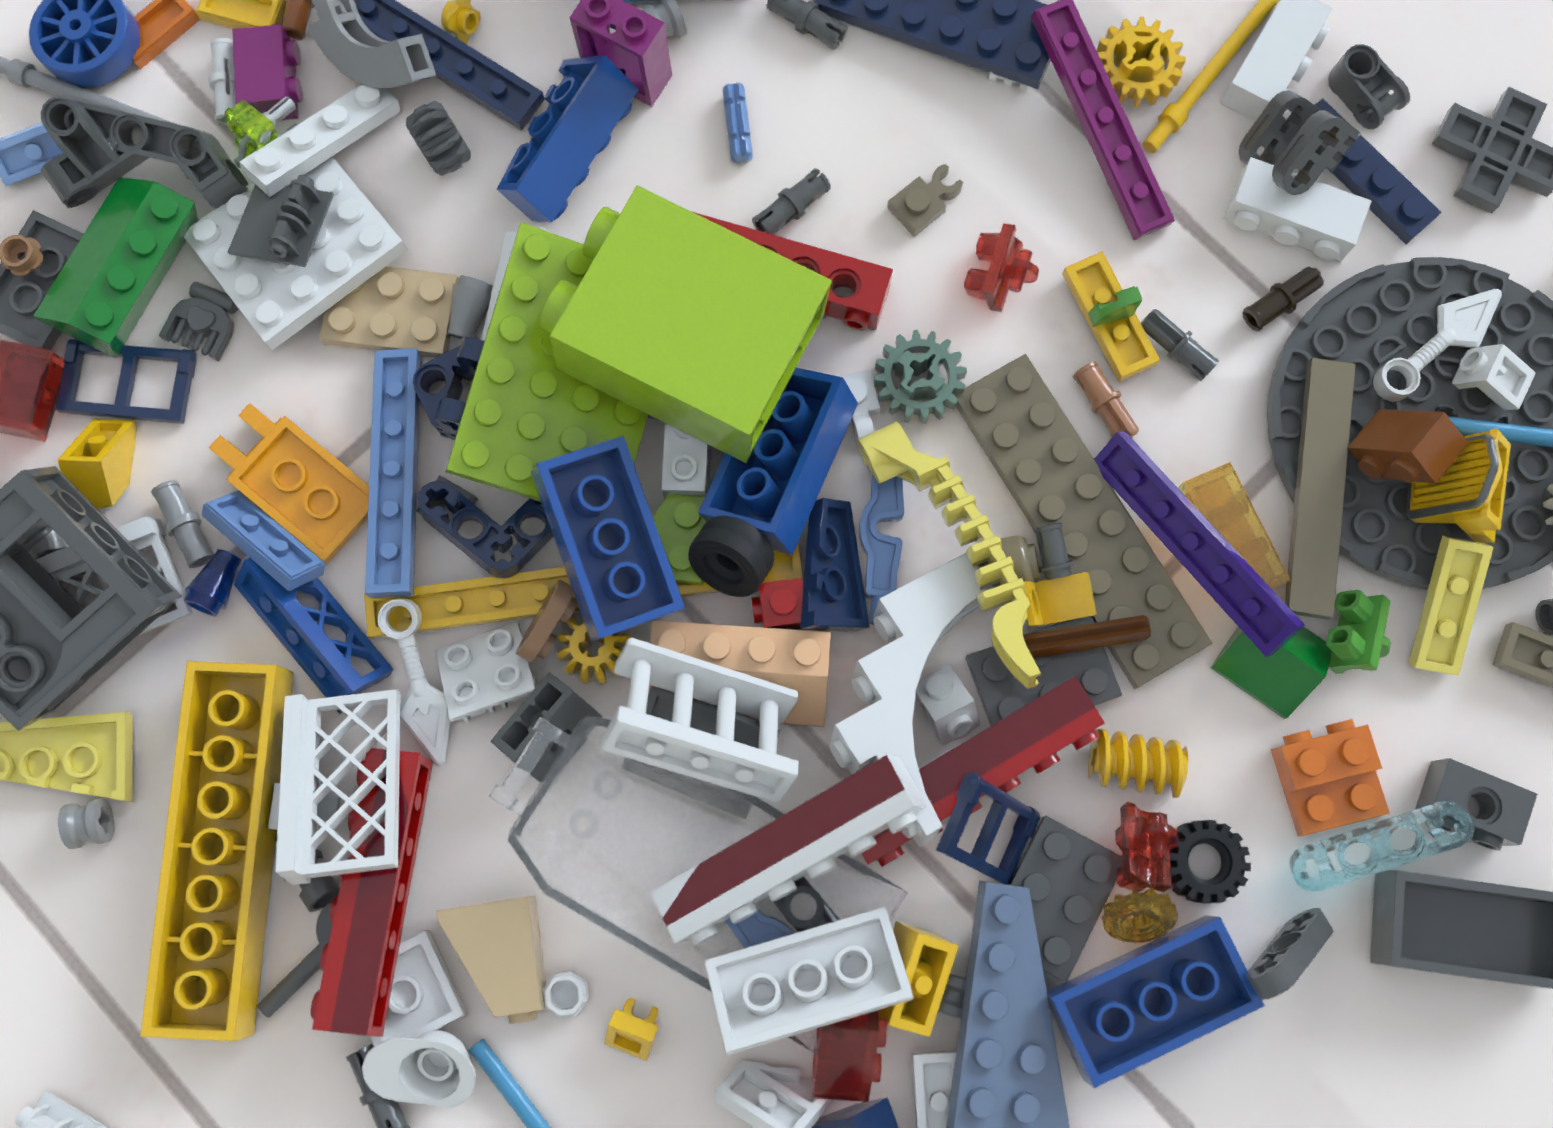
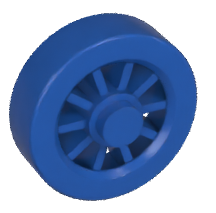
(75, 31)

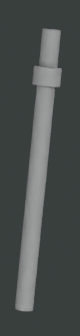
(26, 75)

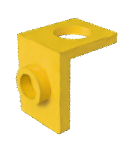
(1060, 599)

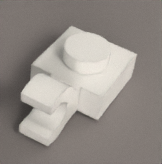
(864, 391)

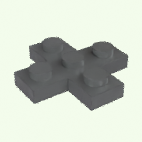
(1498, 149)

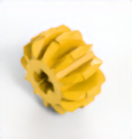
(583, 660)

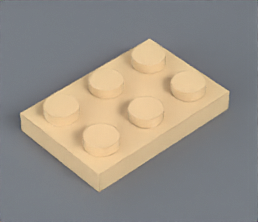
(394, 312)

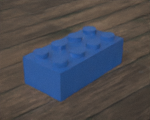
(788, 461)
(607, 538)
(1152, 1000)

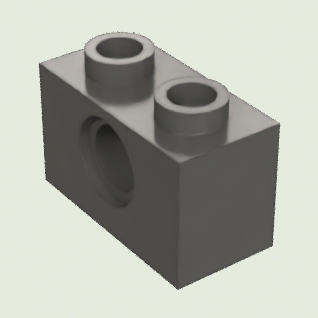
(1502, 805)

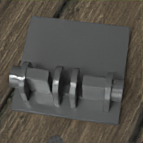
(282, 225)

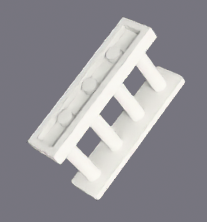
(692, 751)

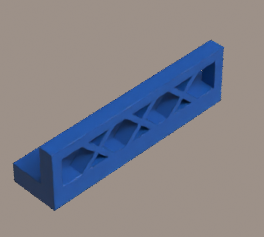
(305, 638)

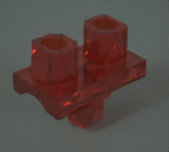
(1007, 271)
(1145, 849)

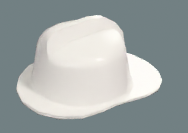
(421, 1070)

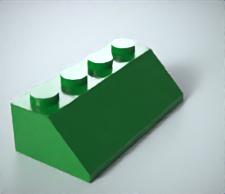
(118, 264)

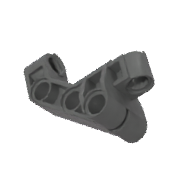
(101, 149)

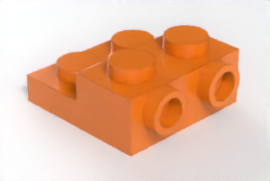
(1330, 777)

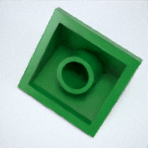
(1276, 680)

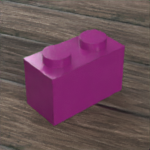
(266, 67)

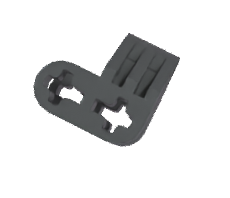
(1303, 141)

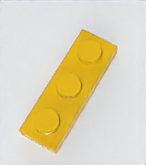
(1122, 340)

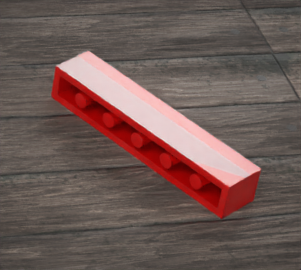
(1002, 753)
(371, 909)

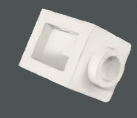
(1496, 374)

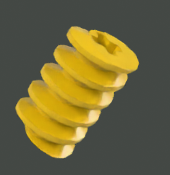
(1139, 761)

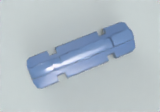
(737, 122)

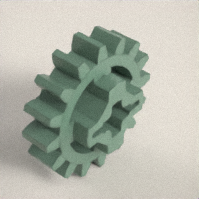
(911, 364)

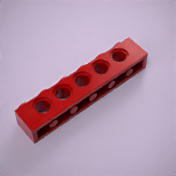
(866, 280)

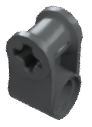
(1368, 87)

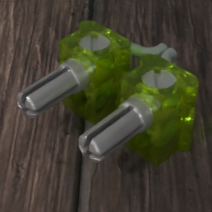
(255, 128)

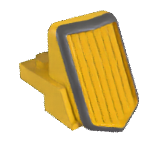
(1469, 491)

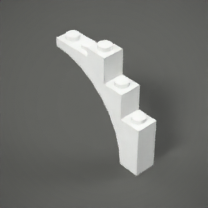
(914, 623)

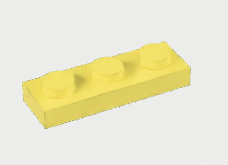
(1450, 605)

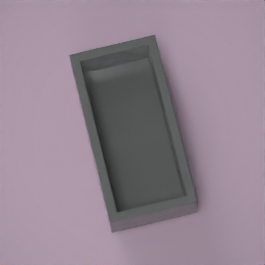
(1463, 928)

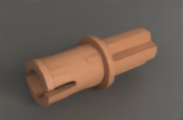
(1105, 400)

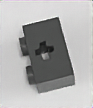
(555, 704)

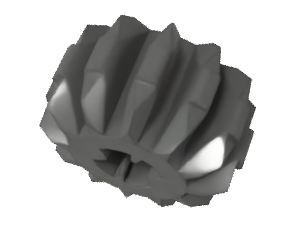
(438, 138)

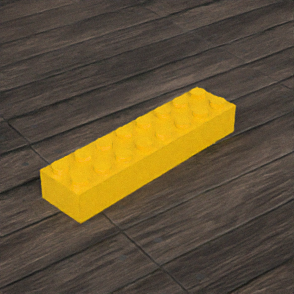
(217, 854)

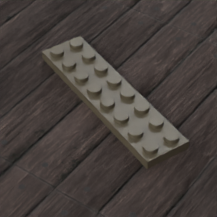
(1061, 482)

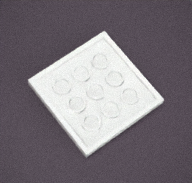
(286, 297)

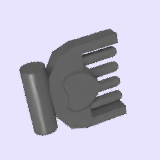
(205, 317)

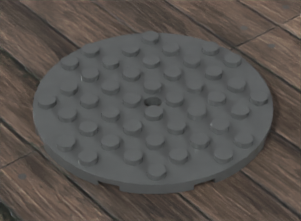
(1391, 316)

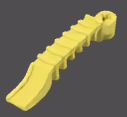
(890, 455)

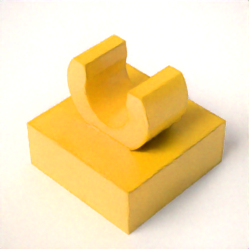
(632, 1033)

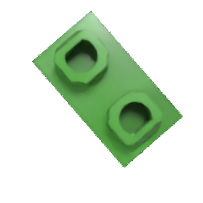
(1359, 636)

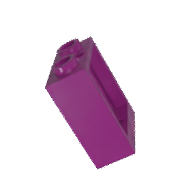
(635, 47)

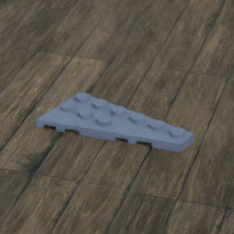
(1006, 1038)

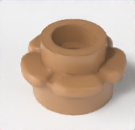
(13, 248)

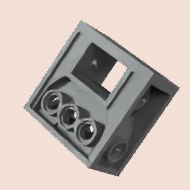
(45, 634)

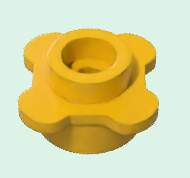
(460, 19)

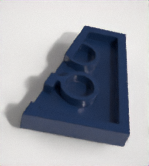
(833, 573)

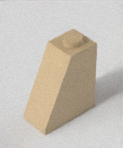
(501, 953)

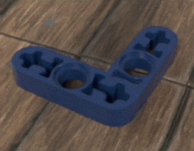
(492, 536)

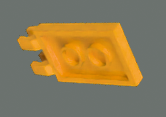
(297, 483)

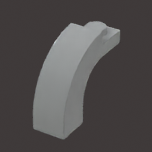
(363, 54)

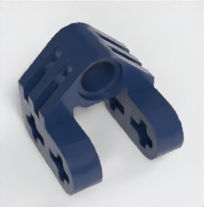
(453, 366)

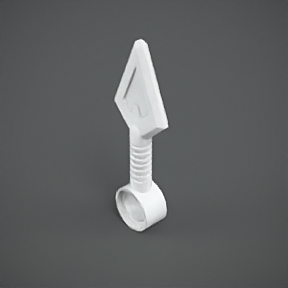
(1458, 324)
(424, 706)

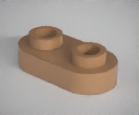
(539, 637)

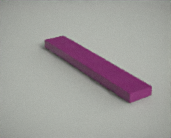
(1102, 118)

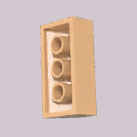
(775, 655)

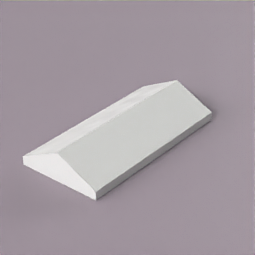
(807, 980)

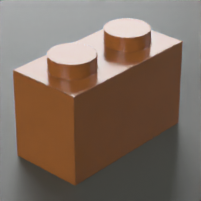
(1407, 446)

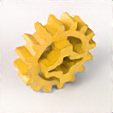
(1139, 61)

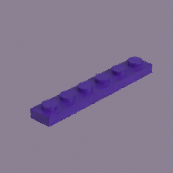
(1197, 545)

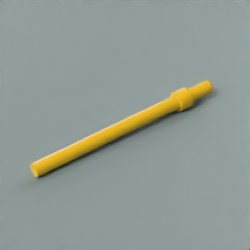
(1176, 113)

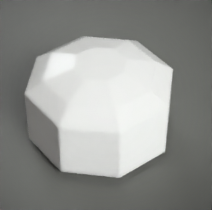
(565, 994)

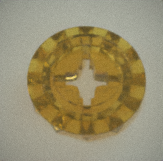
(1152, 918)

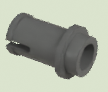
(1053, 551)

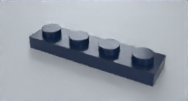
(1391, 193)

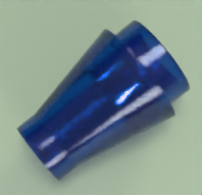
(213, 584)

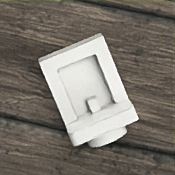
(947, 704)

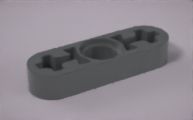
(1289, 953)

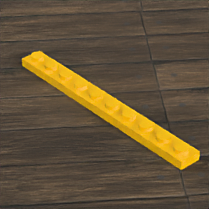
(511, 598)

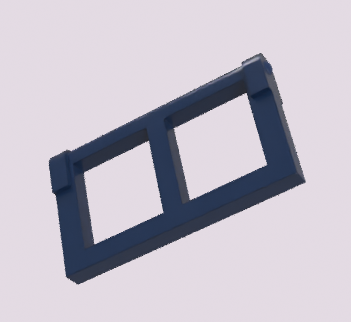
(121, 409)
(1024, 827)

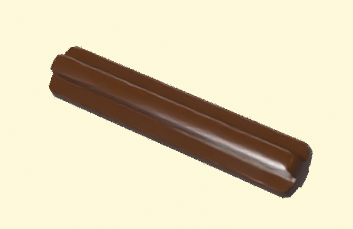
(1088, 636)

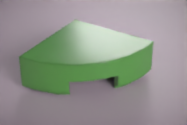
(1124, 307)

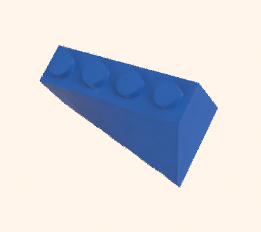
(567, 136)

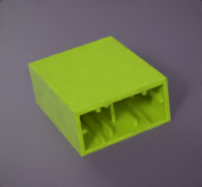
(685, 320)

